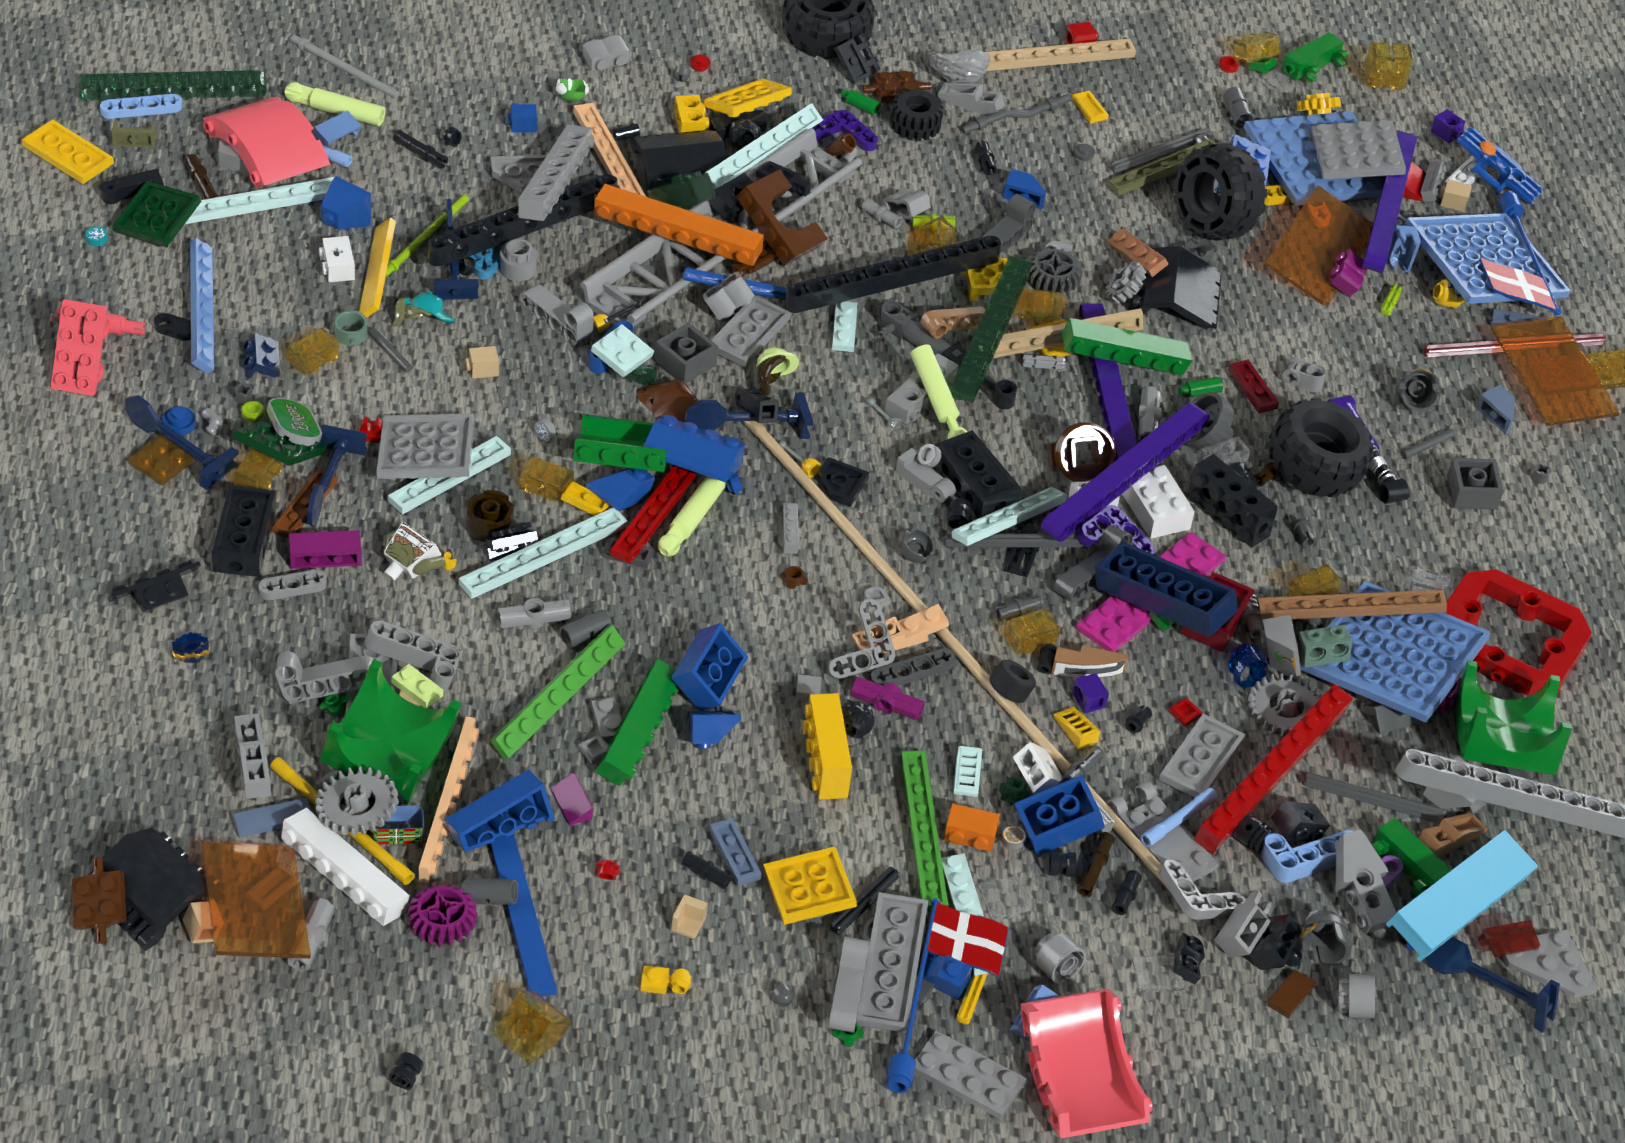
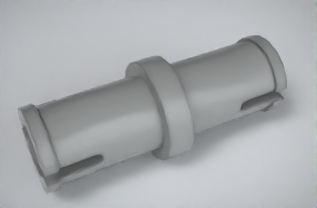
(882, 213)

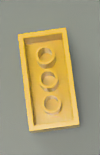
(828, 746)

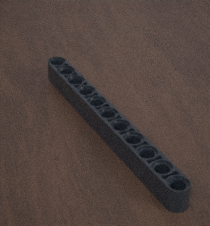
(892, 274)

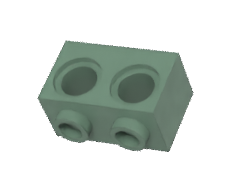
(1324, 646)

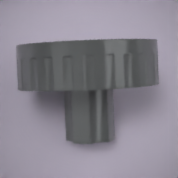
(1219, 423)

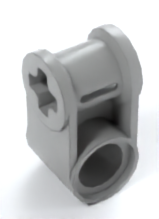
(1306, 375)

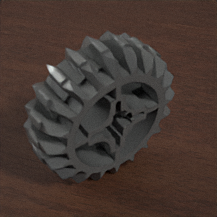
(1055, 270)

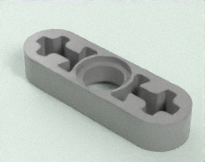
(277, 593)

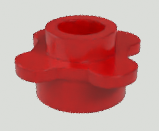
(607, 869)

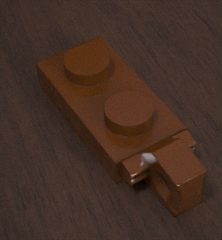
(766, 257)

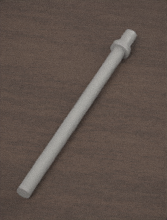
(303, 43)

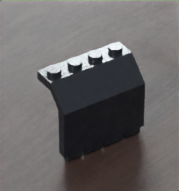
(1183, 285)

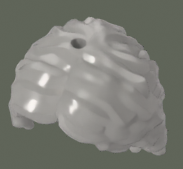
(960, 67)

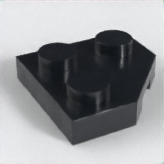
(842, 481)

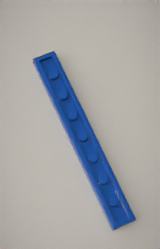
(524, 918)

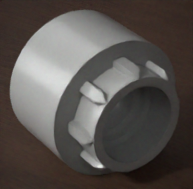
(518, 260)
(1061, 954)
(1357, 995)

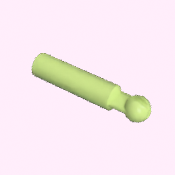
(335, 103)
(937, 388)
(690, 515)

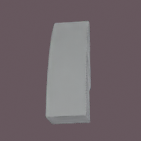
(972, 97)

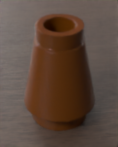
(842, 145)

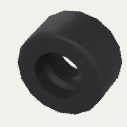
(1012, 681)

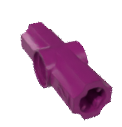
(887, 698)

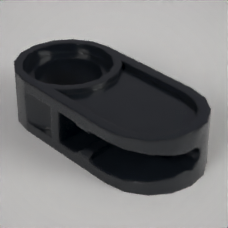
(179, 327)

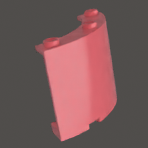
(270, 139)
(1083, 1063)

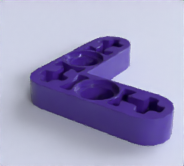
(845, 122)
(1106, 519)

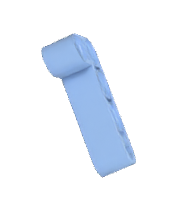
(1295, 863)

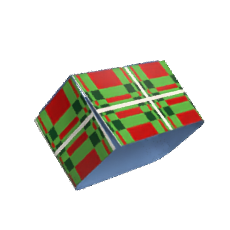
(403, 815)

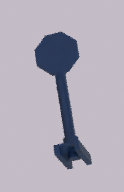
(455, 287)
(711, 415)
(146, 419)
(340, 441)
(1456, 958)

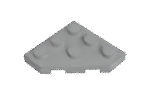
(515, 170)
(1557, 961)

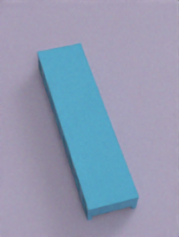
(1463, 894)

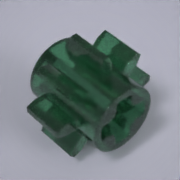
(1014, 790)

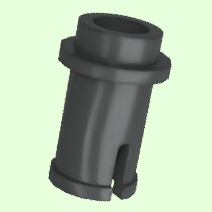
(1304, 531)

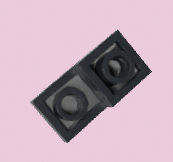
(1188, 957)

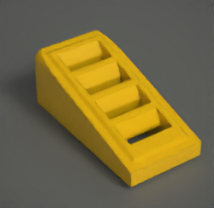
(1079, 739)

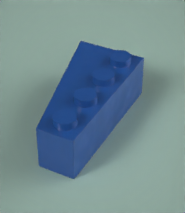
(501, 812)

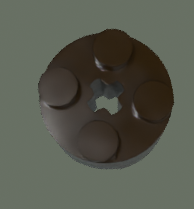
(488, 514)

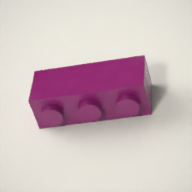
(325, 549)

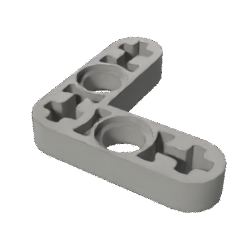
(870, 653)
(1193, 903)

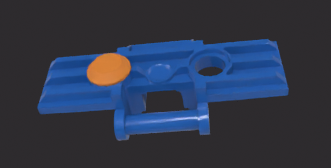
(1492, 155)

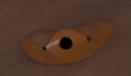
(669, 398)

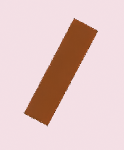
(296, 513)

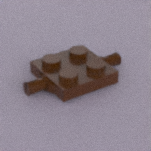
(890, 84)
(99, 900)

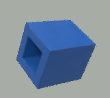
(522, 118)

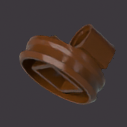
(1063, 451)

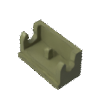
(134, 136)

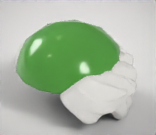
(572, 89)

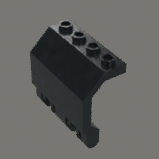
(678, 154)
(156, 882)

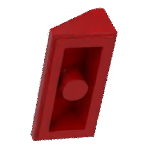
(1414, 183)

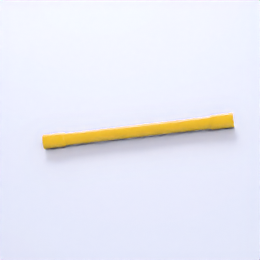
(394, 866)

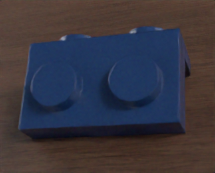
(261, 355)

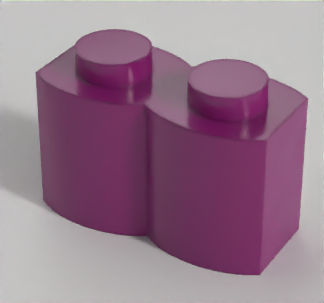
(1348, 272)

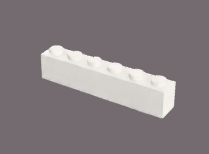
(345, 866)

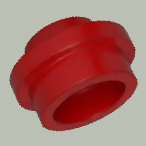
(700, 62)

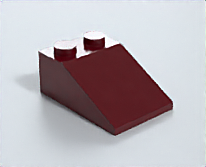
(1223, 635)

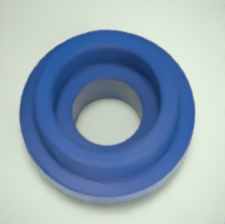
(734, 484)

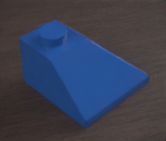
(346, 205)
(623, 487)
(711, 726)

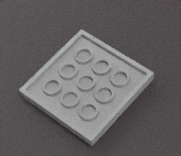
(1358, 149)
(426, 446)

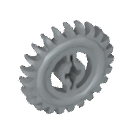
(1289, 696)
(356, 791)

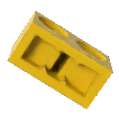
(690, 114)

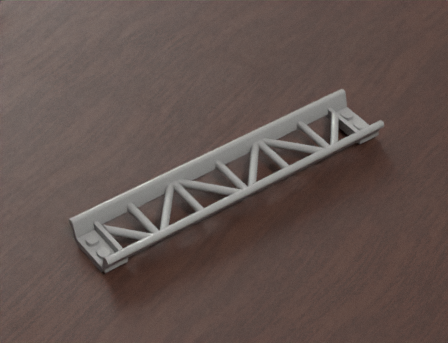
(611, 299)

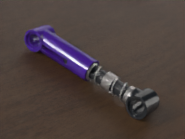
(1390, 488)

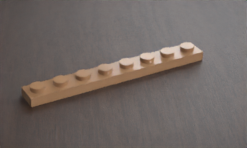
(1353, 604)

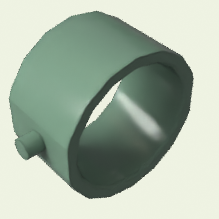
(351, 318)

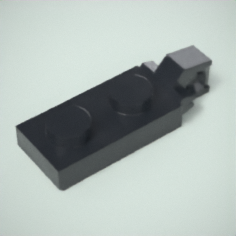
(798, 184)

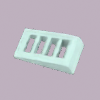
(967, 757)

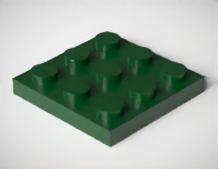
(156, 214)
(265, 439)

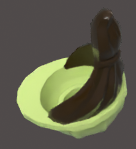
(773, 364)

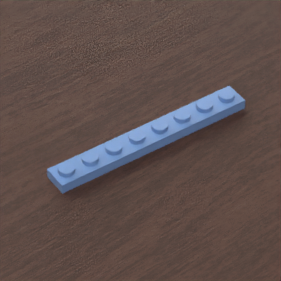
(201, 306)

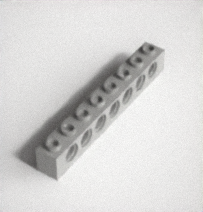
(555, 172)

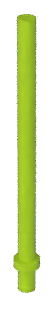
(393, 265)

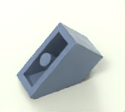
(1498, 407)

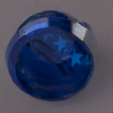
(1248, 656)

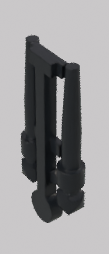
(1029, 529)

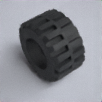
(916, 114)

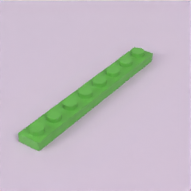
(557, 692)
(923, 827)

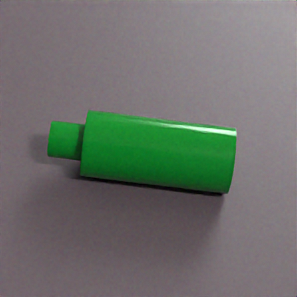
(861, 101)
(1198, 387)

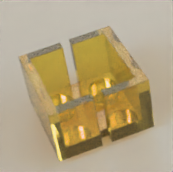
(1382, 70)

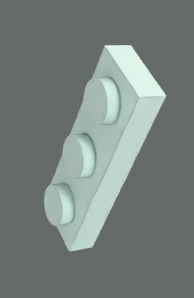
(844, 326)

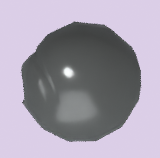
(1203, 249)
(917, 545)

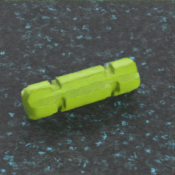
(1391, 300)

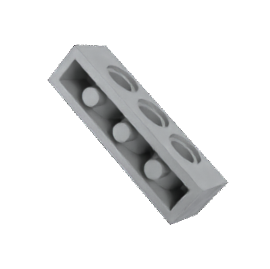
(911, 395)

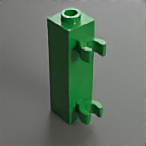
(1313, 56)
(1417, 858)

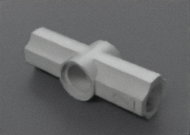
(1148, 412)
(534, 613)
(316, 923)

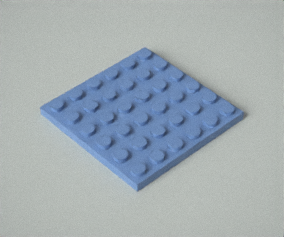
(1296, 161)
(1461, 240)
(1404, 657)

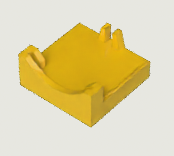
(984, 279)

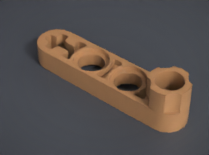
(935, 320)

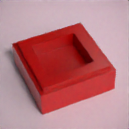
(1185, 712)

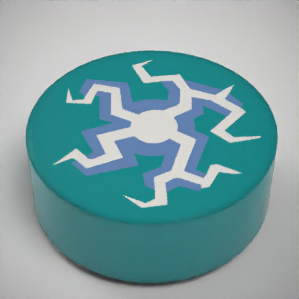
(96, 236)

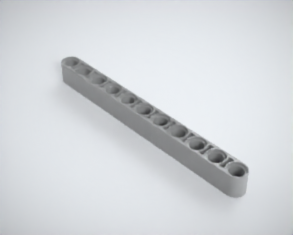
(1512, 792)

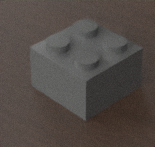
(686, 353)
(1475, 483)

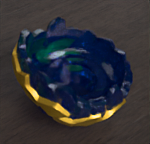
(191, 647)

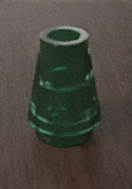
(643, 375)

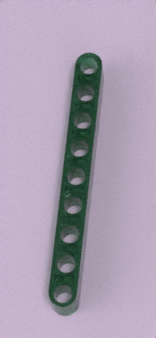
(185, 84)
(991, 329)

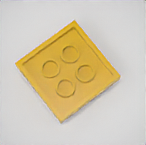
(809, 885)

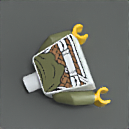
(413, 554)

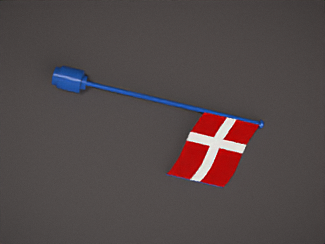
(1515, 282)
(956, 934)

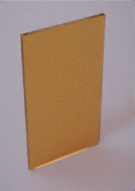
(1314, 241)
(1554, 371)
(255, 900)

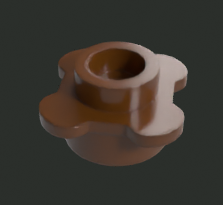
(794, 577)

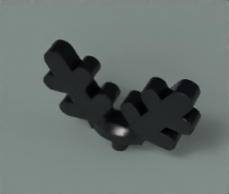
(520, 527)

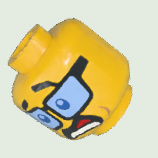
(1447, 295)

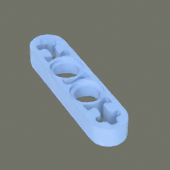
(141, 105)

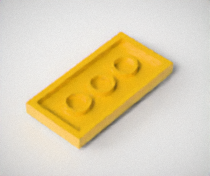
(747, 97)
(67, 151)

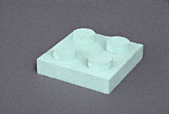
(622, 350)

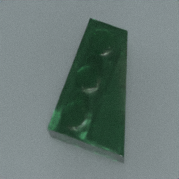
(685, 190)

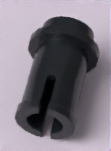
(626, 132)
(1047, 658)
(1136, 721)

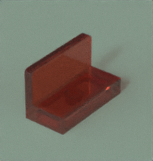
(1510, 938)

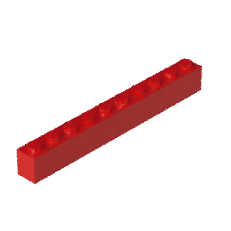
(1273, 769)

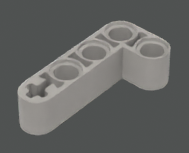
(571, 324)
(416, 650)
(352, 670)
(849, 984)

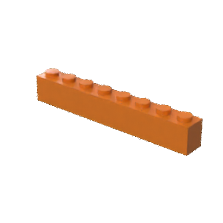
(678, 224)

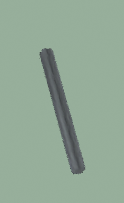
(1157, 151)
(1016, 540)
(1374, 797)

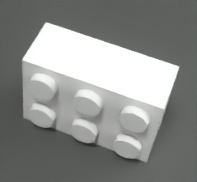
(1159, 503)

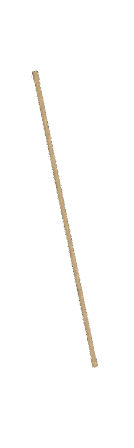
(945, 635)

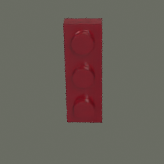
(1253, 386)

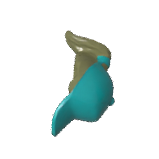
(422, 305)

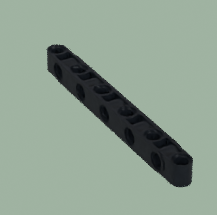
(508, 226)

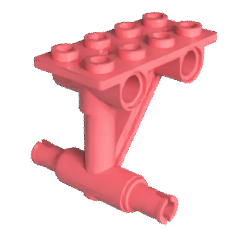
(81, 342)

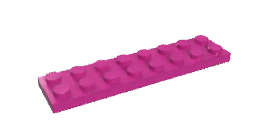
(1119, 620)

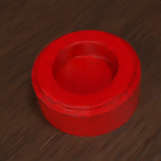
(1228, 64)

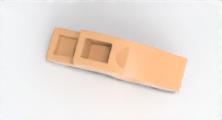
(907, 631)

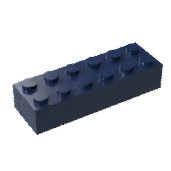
(1166, 589)

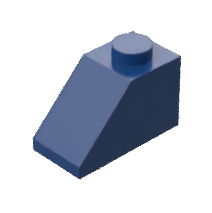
(1026, 186)
(947, 975)

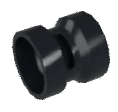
(960, 513)
(1062, 863)
(407, 1068)

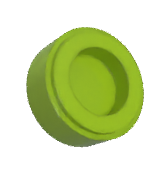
(252, 411)

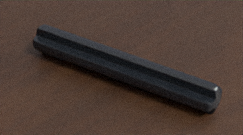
(864, 900)

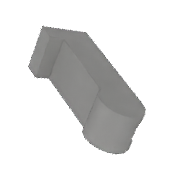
(924, 477)

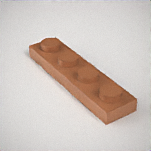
(1137, 251)

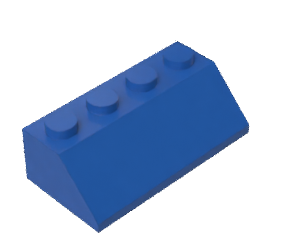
(696, 448)

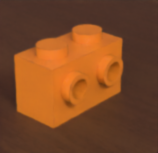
(971, 827)

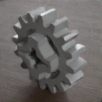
(1125, 282)

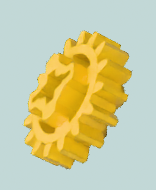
(1318, 104)

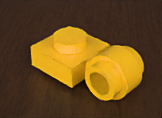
(658, 979)

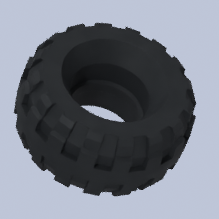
(825, 24)
(1240, 188)
(1321, 447)

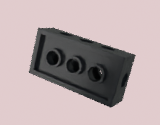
(977, 474)
(1232, 500)
(248, 506)

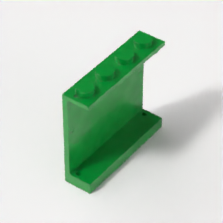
(617, 444)

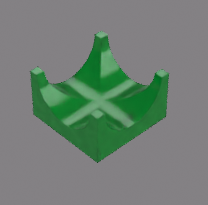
(1509, 731)
(389, 735)

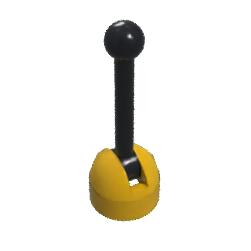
(602, 321)

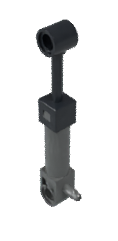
(903, 324)

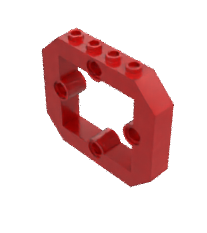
(1557, 655)

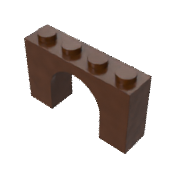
(785, 242)

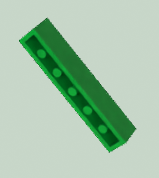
(1126, 346)
(638, 724)

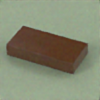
(1291, 994)

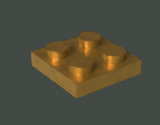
(161, 460)

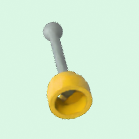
(809, 466)

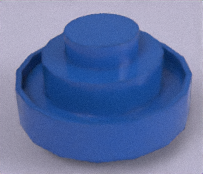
(180, 419)

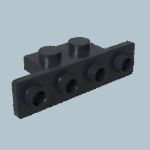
(158, 590)

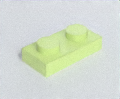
(417, 686)

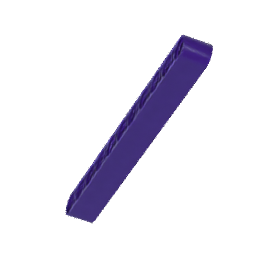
(1388, 209)
(1111, 392)
(1125, 472)

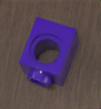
(1448, 126)
(1090, 693)

